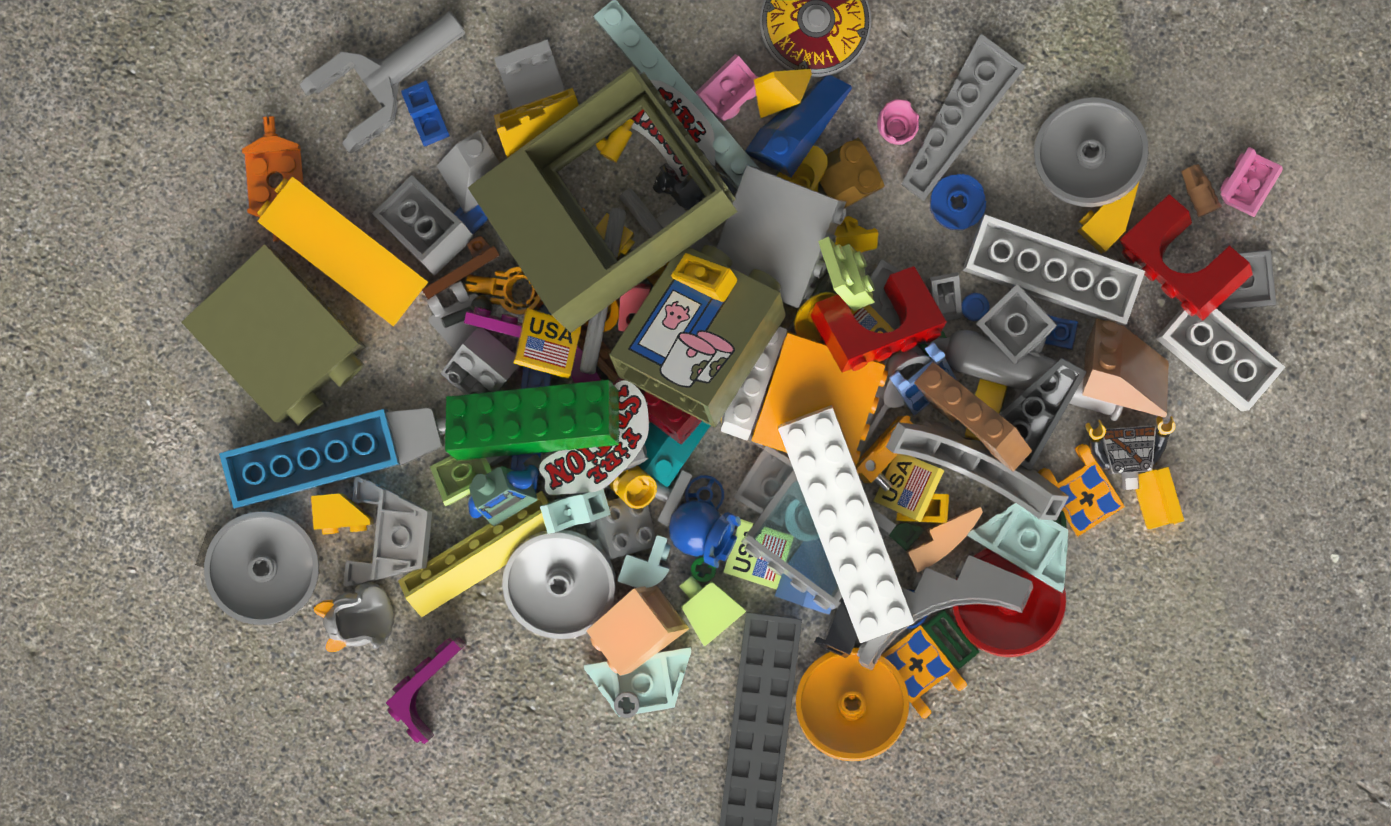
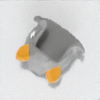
(357, 617)

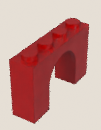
(1198, 291)
(856, 346)

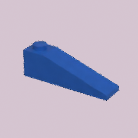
(794, 131)

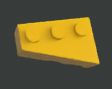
(527, 121)

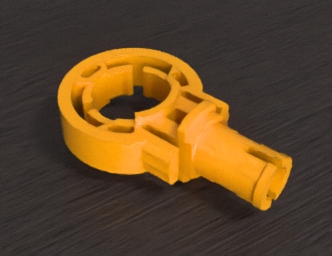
(493, 287)

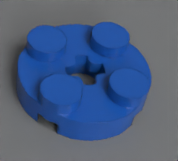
(973, 199)

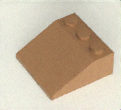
(1124, 370)

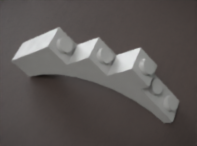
(945, 447)
(976, 584)

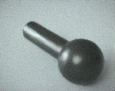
(459, 316)

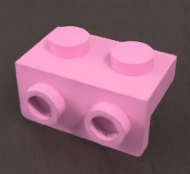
(728, 88)
(1250, 182)

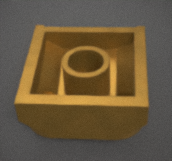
(851, 173)

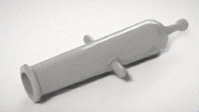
(982, 358)

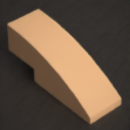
(943, 539)

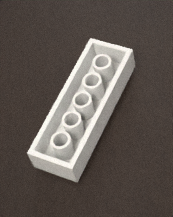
(1053, 270)

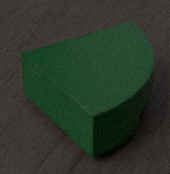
(906, 534)

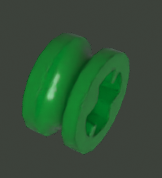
(707, 577)

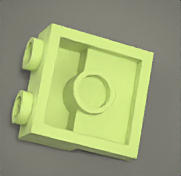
(848, 273)

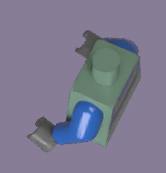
(503, 492)

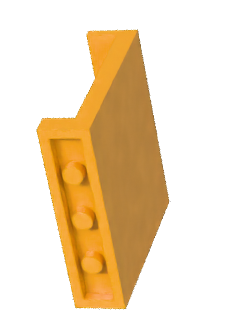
(810, 380)

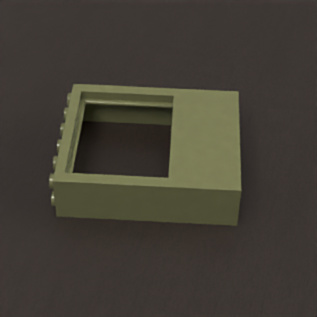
(554, 235)

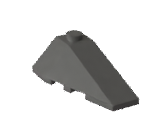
(1042, 406)

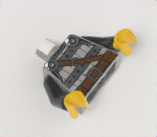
(1129, 449)

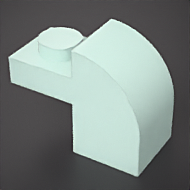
(574, 510)
(647, 573)

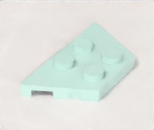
(1028, 543)
(653, 682)

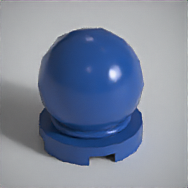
(701, 530)

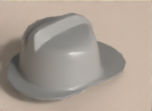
(907, 364)

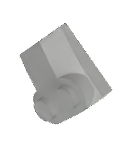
(1017, 324)

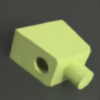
(709, 609)

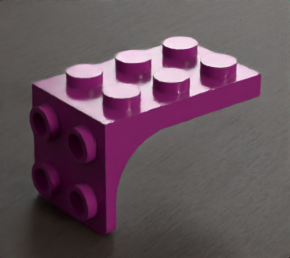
(403, 703)

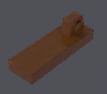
(481, 253)

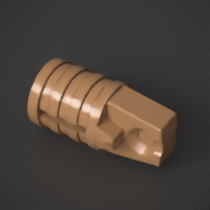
(1200, 190)

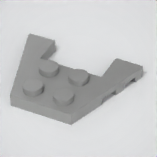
(400, 535)

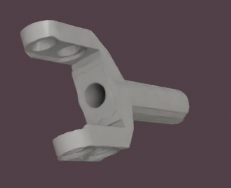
(384, 75)

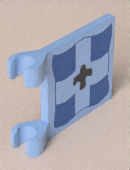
(909, 391)

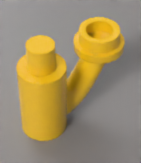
(616, 142)

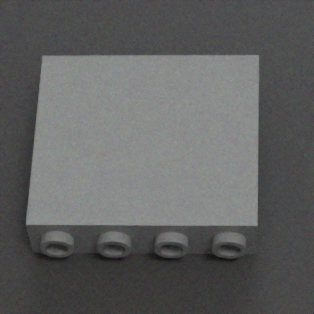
(780, 232)

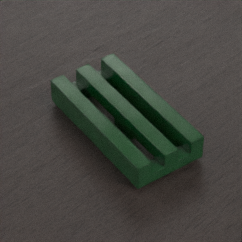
(935, 620)

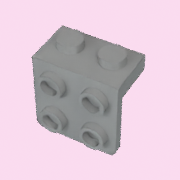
(623, 531)

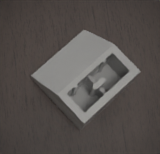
(480, 364)

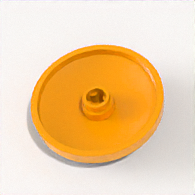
(850, 708)

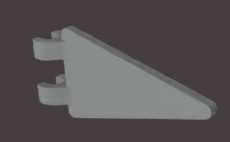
(457, 333)

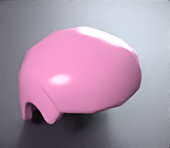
(898, 122)

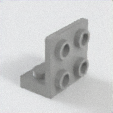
(529, 74)

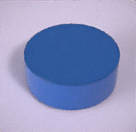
(975, 306)

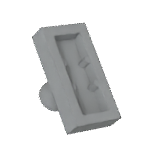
(671, 496)

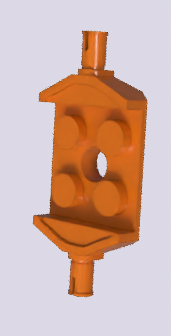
(269, 156)

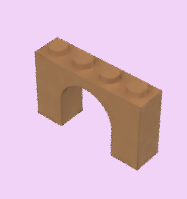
(959, 403)

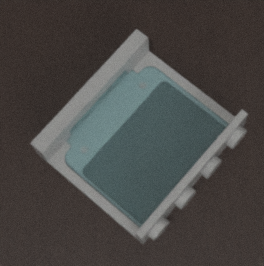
(792, 545)

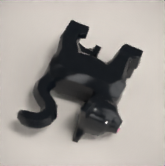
(684, 192)

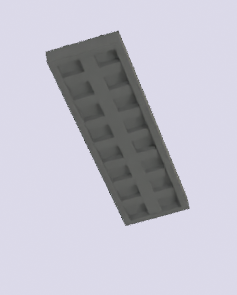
(760, 720)

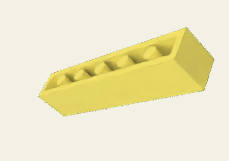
(471, 559)

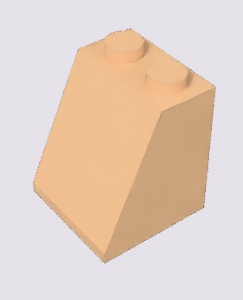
(636, 629)

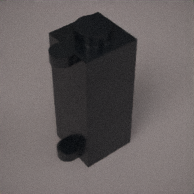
(840, 633)

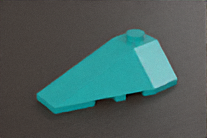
(666, 454)

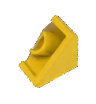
(780, 90)

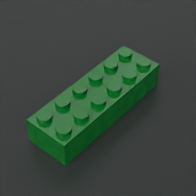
(532, 420)

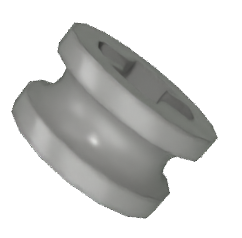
(620, 710)

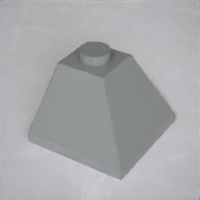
(465, 165)

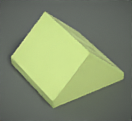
(455, 476)

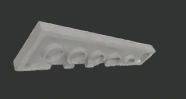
(973, 96)

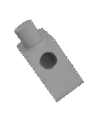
(416, 433)

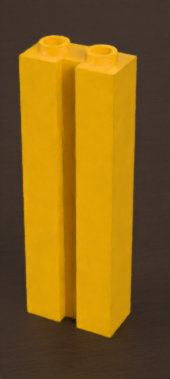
(341, 250)

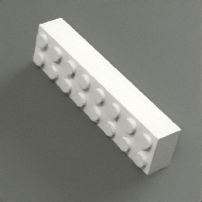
(846, 524)

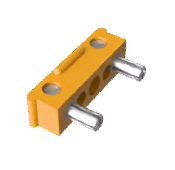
(878, 457)

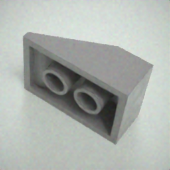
(423, 225)

